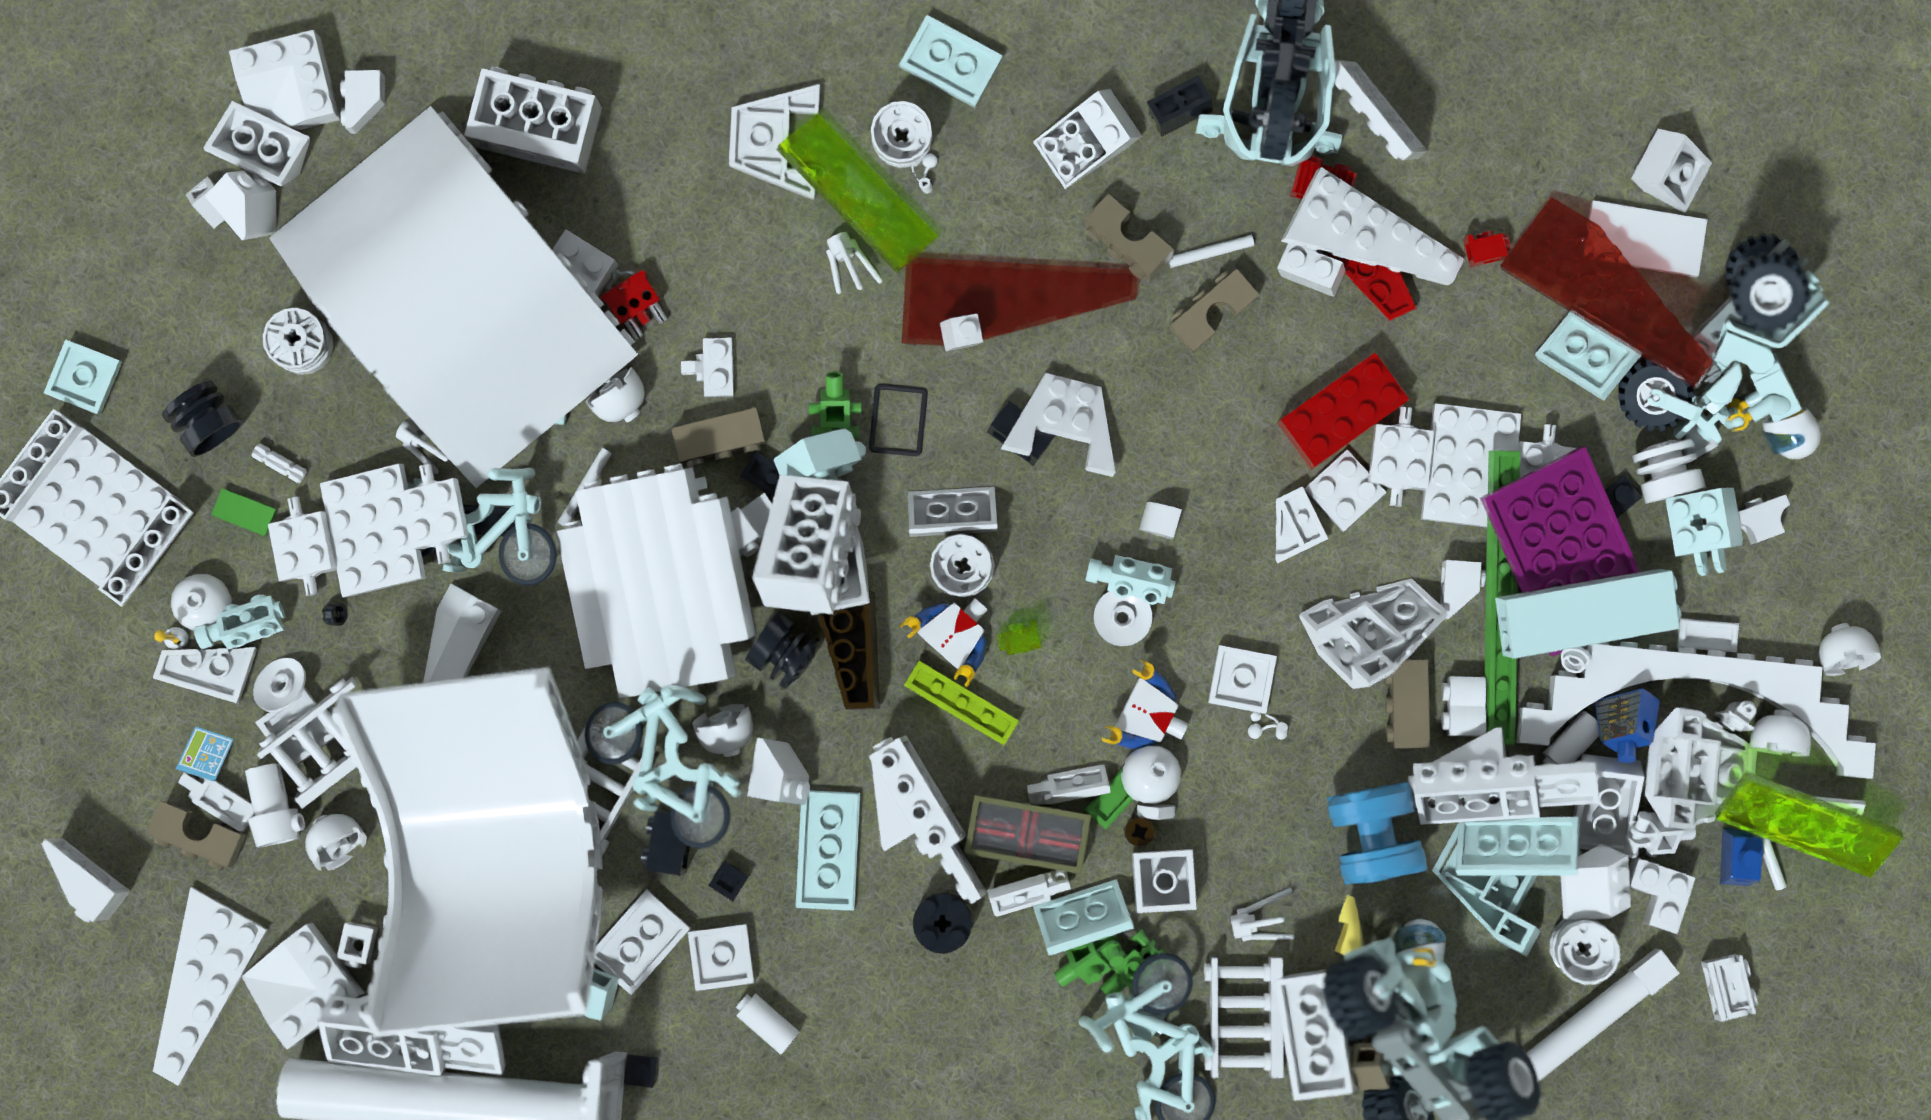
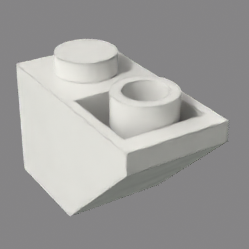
(363, 97)

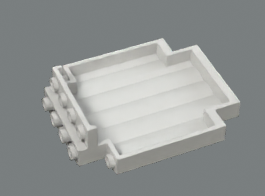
(656, 580)

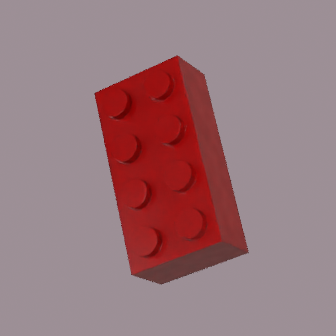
(1343, 411)

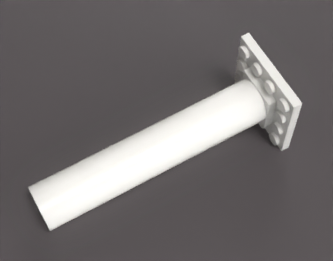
(361, 1093)

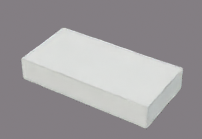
(1708, 635)

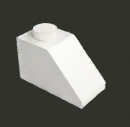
(1459, 584)

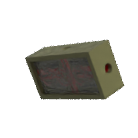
(1027, 834)

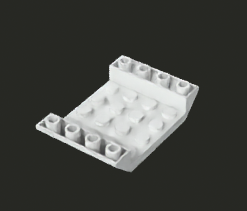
(90, 506)

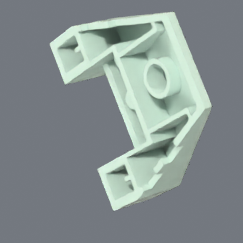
(1492, 899)

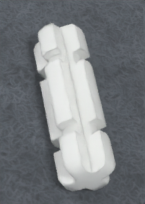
(279, 463)

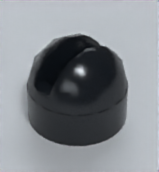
(328, 614)

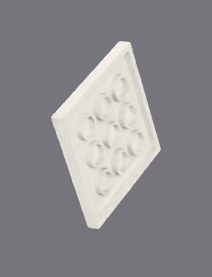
(1382, 116)

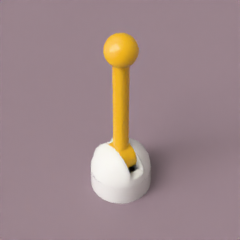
(172, 637)

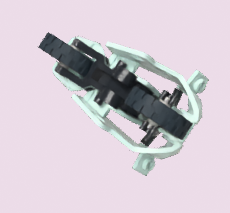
(1283, 56)

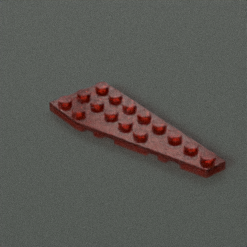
(1589, 276)
(1004, 295)

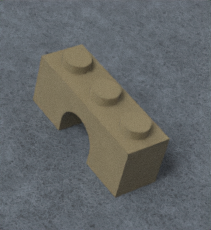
(1144, 256)
(1231, 292)
(171, 826)
(1369, 1065)

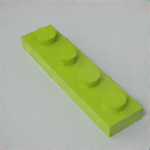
(961, 703)

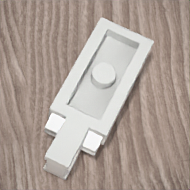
(1070, 786)
(219, 801)
(1027, 892)

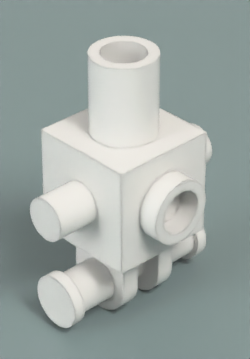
(1654, 836)

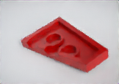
(1381, 286)

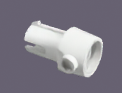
(272, 818)

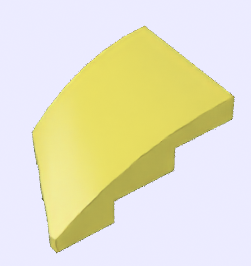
(1351, 933)

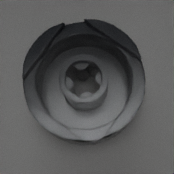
(930, 935)

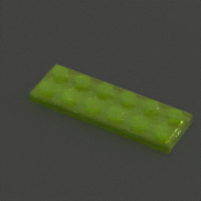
(857, 193)
(1808, 824)

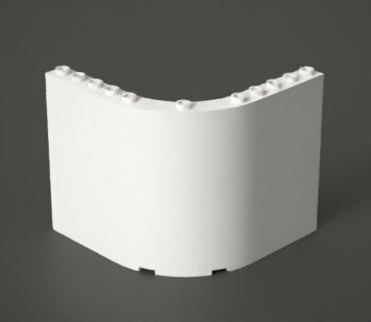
(452, 296)
(480, 903)

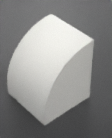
(202, 205)
(1160, 519)

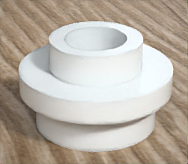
(1575, 659)

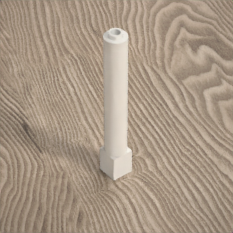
(1642, 980)

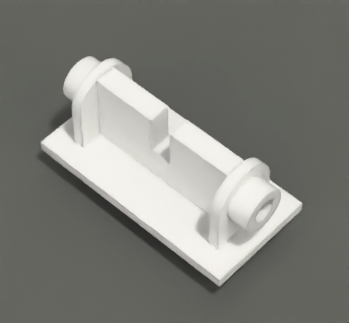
(1737, 716)

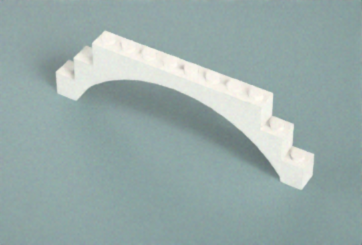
(1782, 684)

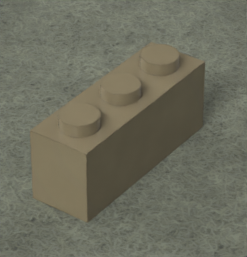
(719, 437)
(1408, 706)

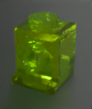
(1019, 638)

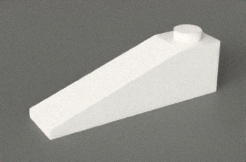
(458, 634)

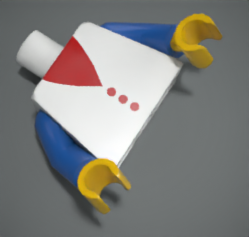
(953, 634)
(1147, 712)

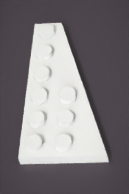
(1361, 230)
(208, 965)

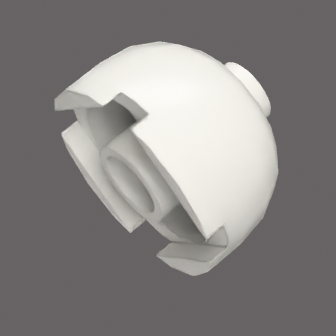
(618, 398)
(199, 600)
(1847, 648)
(726, 730)
(1781, 735)
(1151, 774)
(328, 840)

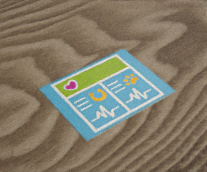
(204, 754)

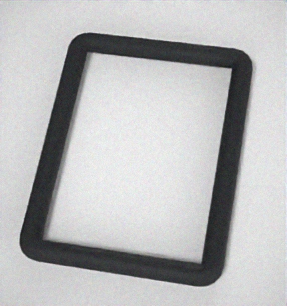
(918, 452)

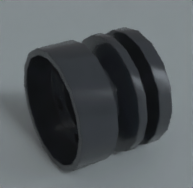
(202, 418)
(782, 650)

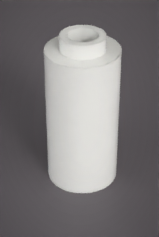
(1573, 740)
(766, 1022)

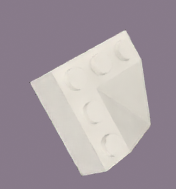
(287, 80)
(297, 982)

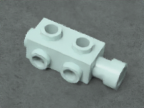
(1137, 576)
(243, 623)

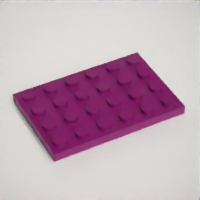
(1559, 526)

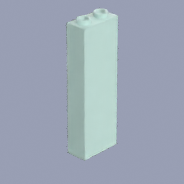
(1587, 613)

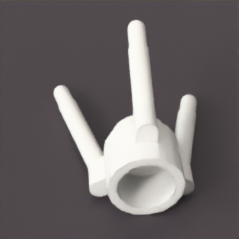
(842, 248)
(414, 437)
(1245, 924)

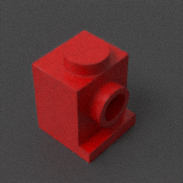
(1486, 248)

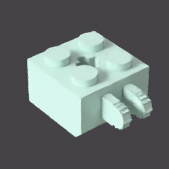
(821, 456)
(1719, 533)

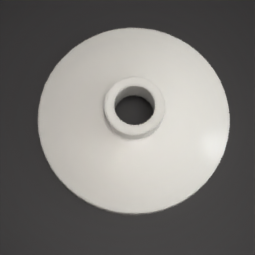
(1119, 633)
(279, 684)

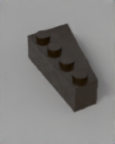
(854, 653)

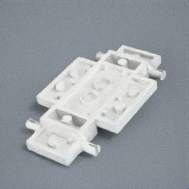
(1452, 459)
(370, 530)

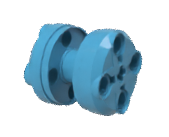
(1380, 853)

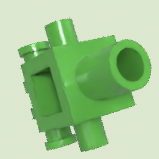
(835, 407)
(1132, 959)
(1090, 961)

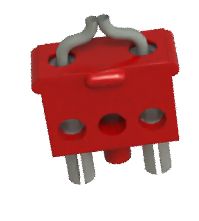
(625, 293)

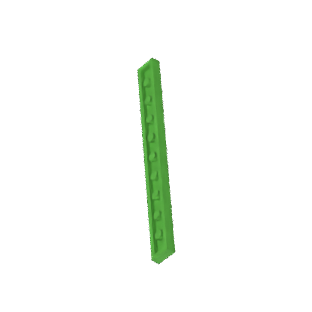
(1500, 581)

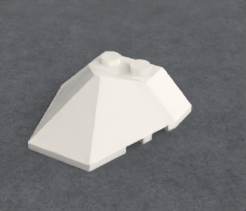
(1372, 632)
(1693, 768)

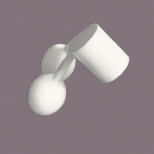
(928, 161)
(1255, 730)

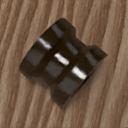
(1132, 829)

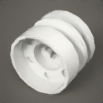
(901, 117)
(304, 355)
(1669, 471)
(956, 549)
(1600, 955)

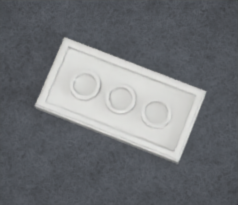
(1653, 237)

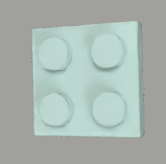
(82, 377)

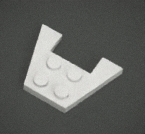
(758, 131)
(1069, 411)

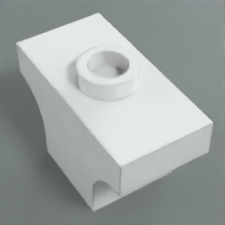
(1763, 519)

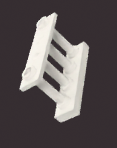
(331, 770)
(611, 785)
(1269, 1031)

